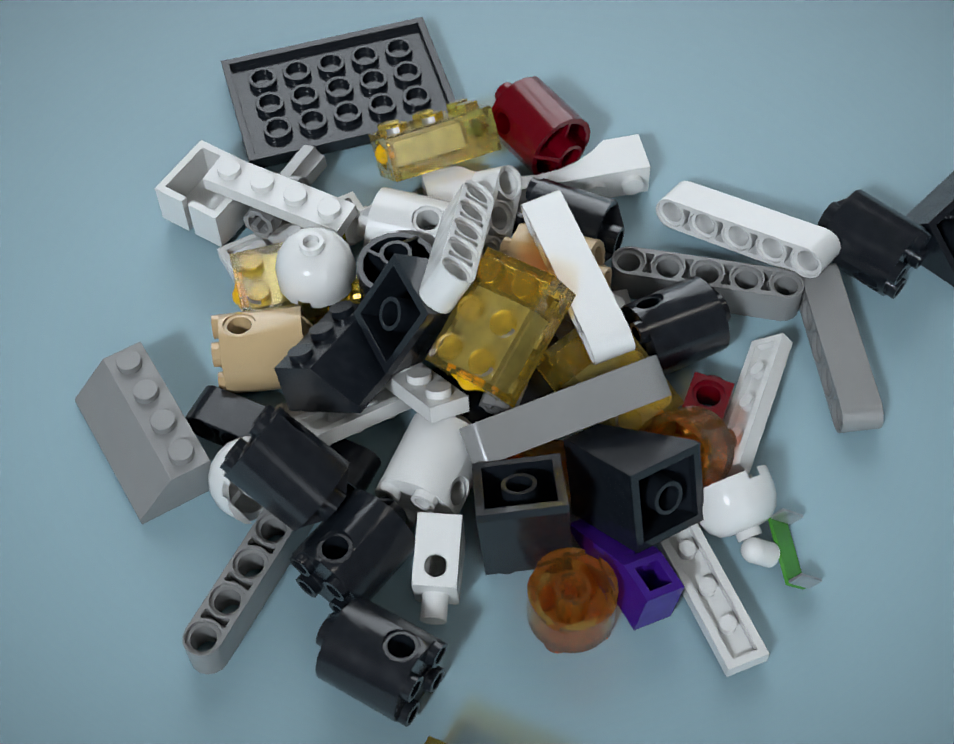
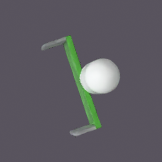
(768, 553)

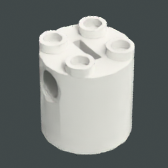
(401, 212)
(429, 469)

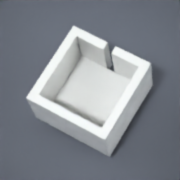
(190, 205)

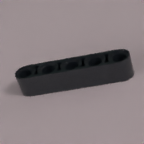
(227, 416)

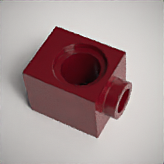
(711, 391)

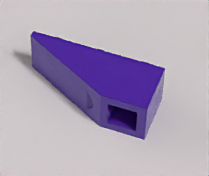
(645, 579)

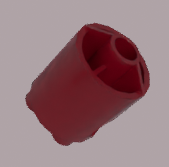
(538, 125)

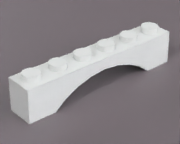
(609, 170)

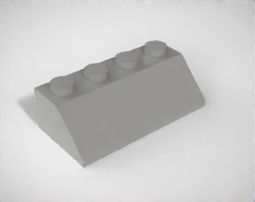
(143, 433)

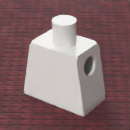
(440, 553)

